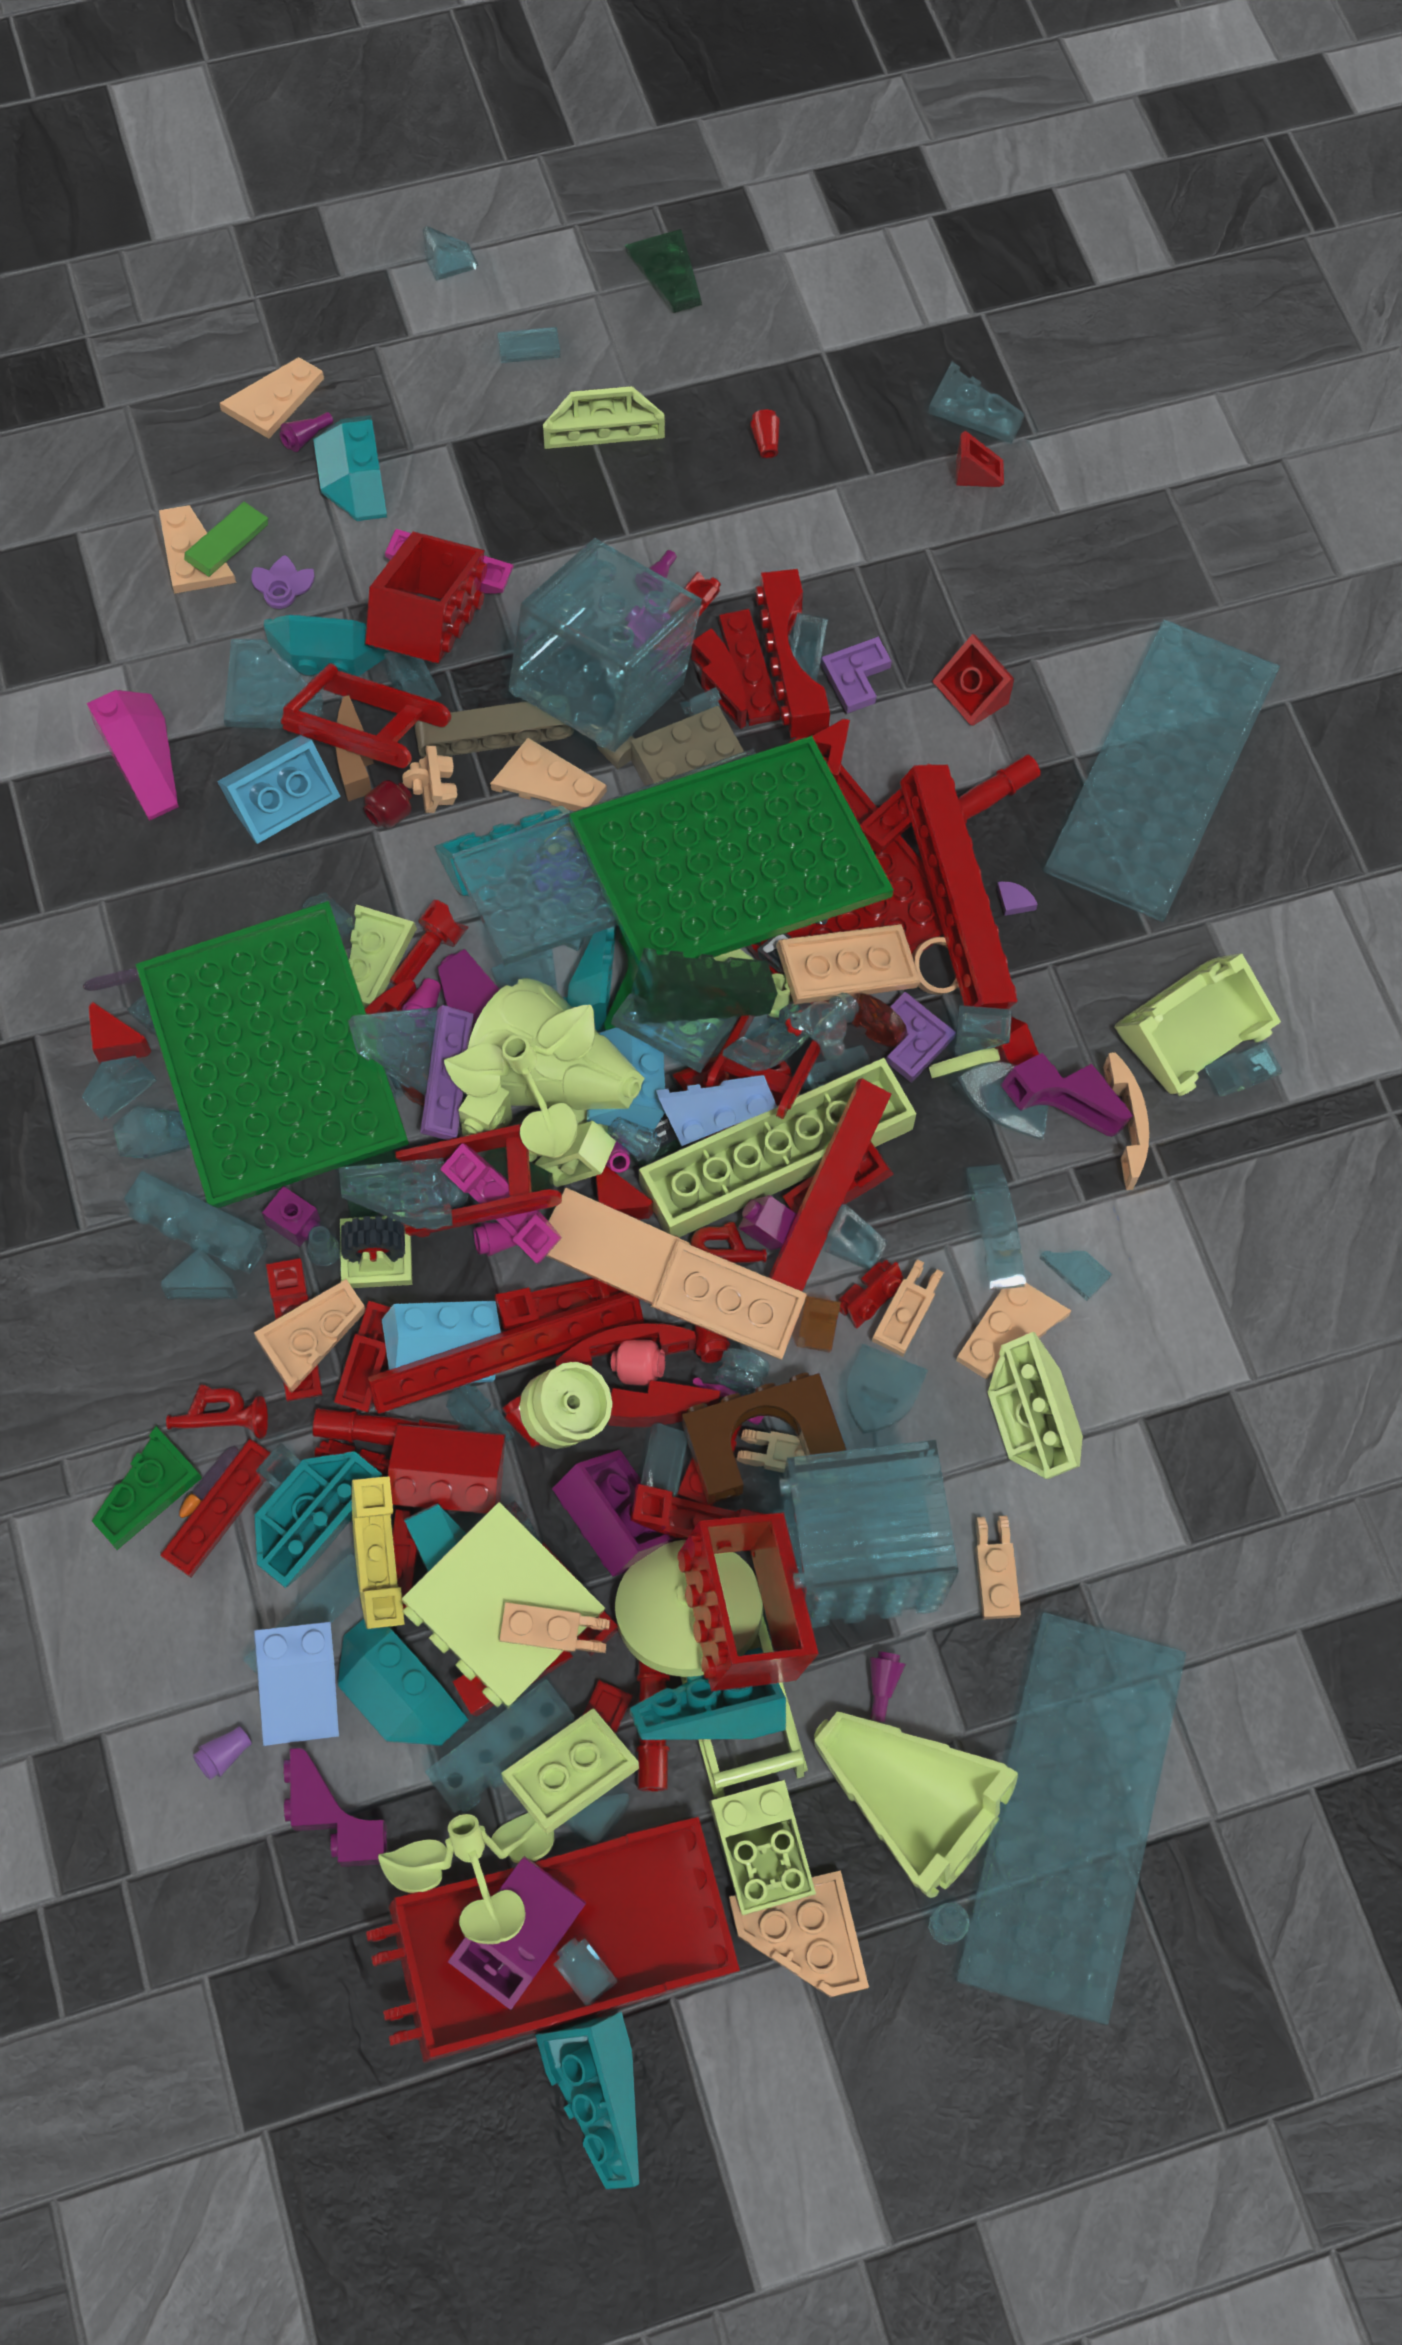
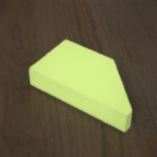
(964, 1062)

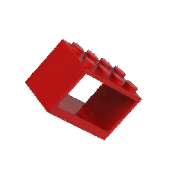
(417, 624)
(784, 1605)

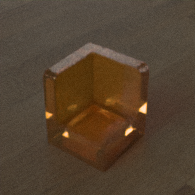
(818, 1324)

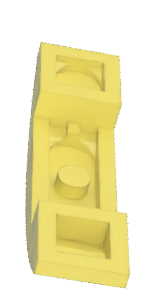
(375, 1553)

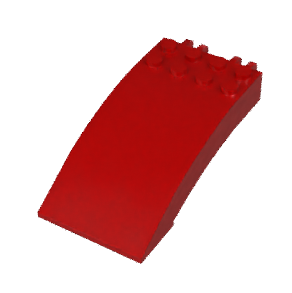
(646, 1914)

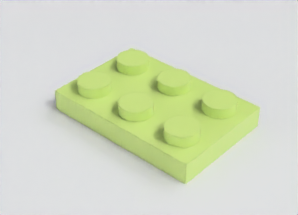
(570, 1771)

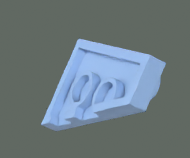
(712, 1109)

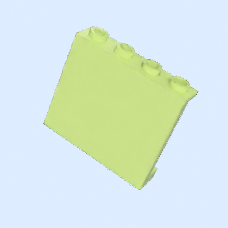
(467, 1596)

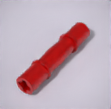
(1004, 783)
(366, 1428)
(652, 1753)

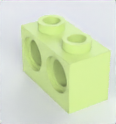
(485, 1113)

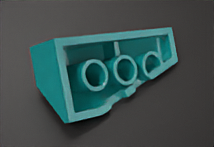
(699, 1713)
(595, 2073)

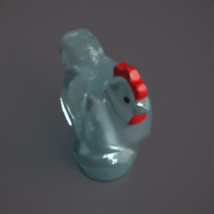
(825, 1023)

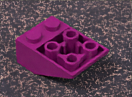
(511, 1965)

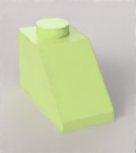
(583, 1159)

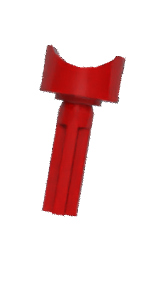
(439, 929)

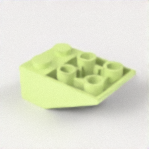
(762, 1847)

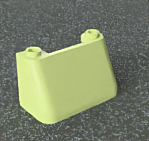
(1198, 1021)

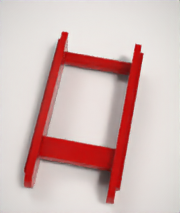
(378, 747)
(776, 1080)
(520, 1192)

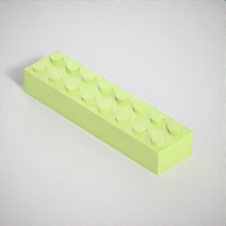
(763, 1153)

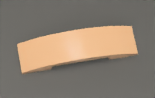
(1125, 1085)

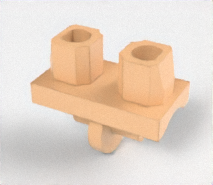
(425, 779)

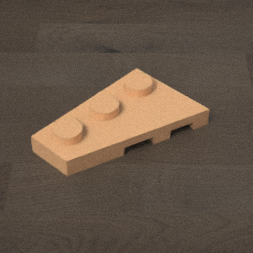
(274, 397)
(1009, 1317)
(309, 1332)

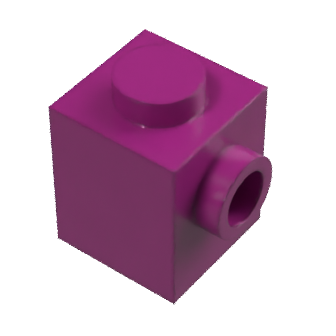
(291, 1216)
(767, 1221)

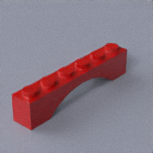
(804, 699)

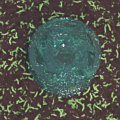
(742, 1371)

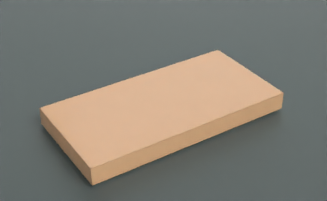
(847, 963)
(610, 1245)
(729, 1300)

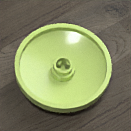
(659, 1622)

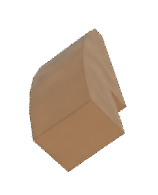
(352, 765)

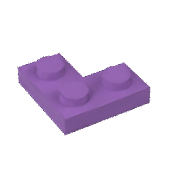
(849, 669)
(924, 1038)

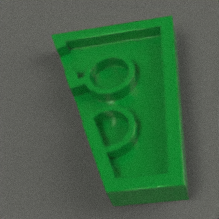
(149, 1488)

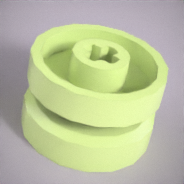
(565, 1405)

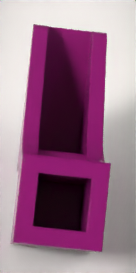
(1081, 1094)
(315, 1808)

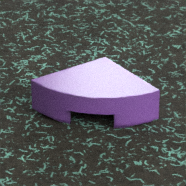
(1015, 898)

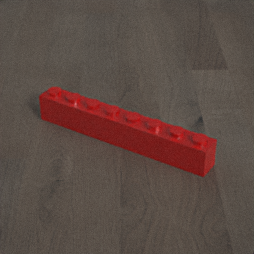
(957, 888)

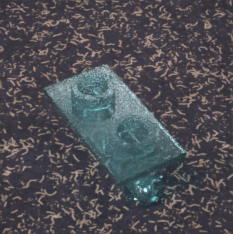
(468, 1407)

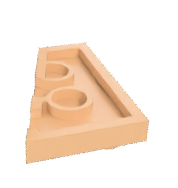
(181, 532)
(546, 776)

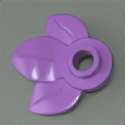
(282, 579)

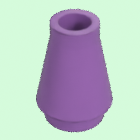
(221, 1752)

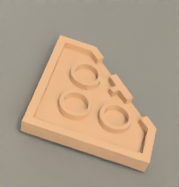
(810, 1937)

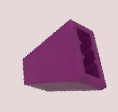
(465, 984)

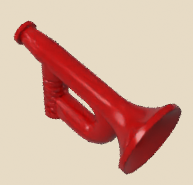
(738, 1251)
(253, 1417)

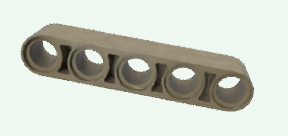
(490, 729)

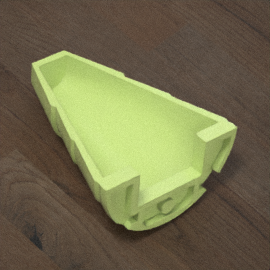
(593, 1082)
(917, 1794)

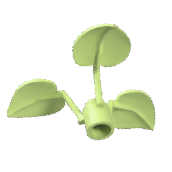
(481, 1067)
(421, 1863)

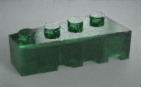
(700, 988)

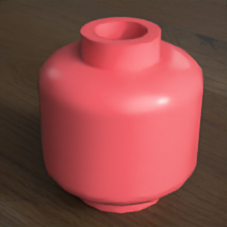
(638, 1362)

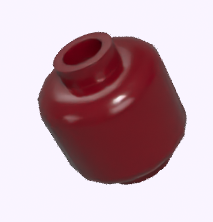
(387, 804)

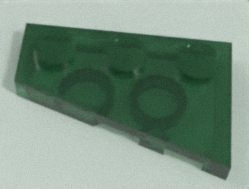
(668, 269)

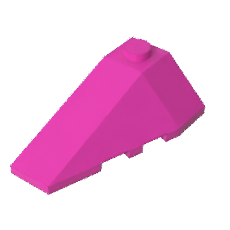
(140, 746)

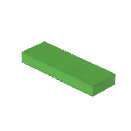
(226, 539)

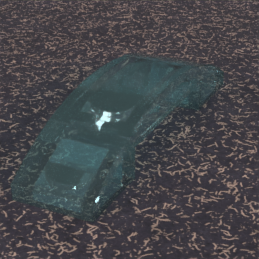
(770, 1046)
(997, 1226)

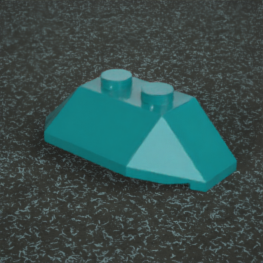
(351, 468)
(315, 642)
(307, 1514)
(395, 1689)

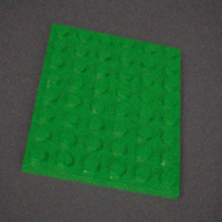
(731, 854)
(268, 1055)

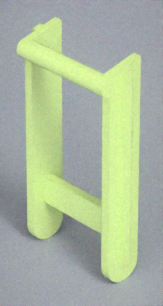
(793, 1759)

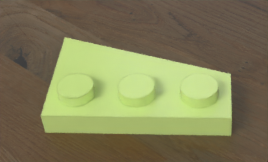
(377, 950)

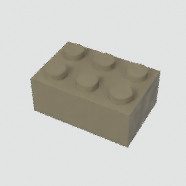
(684, 746)

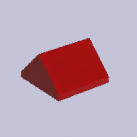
(975, 681)

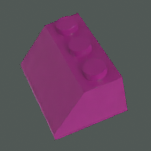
(600, 1502)

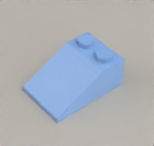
(296, 1683)

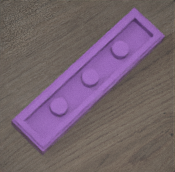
(442, 1094)

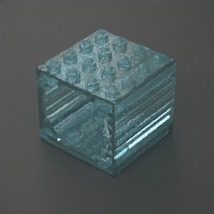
(603, 644)
(869, 1531)

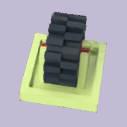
(375, 1252)

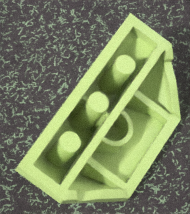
(603, 418)
(1034, 1409)

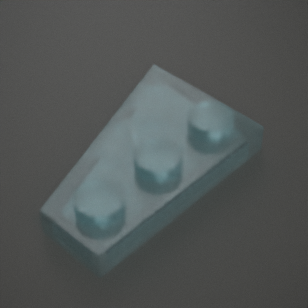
(970, 405)

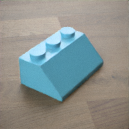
(279, 788)
(649, 1062)
(428, 1329)

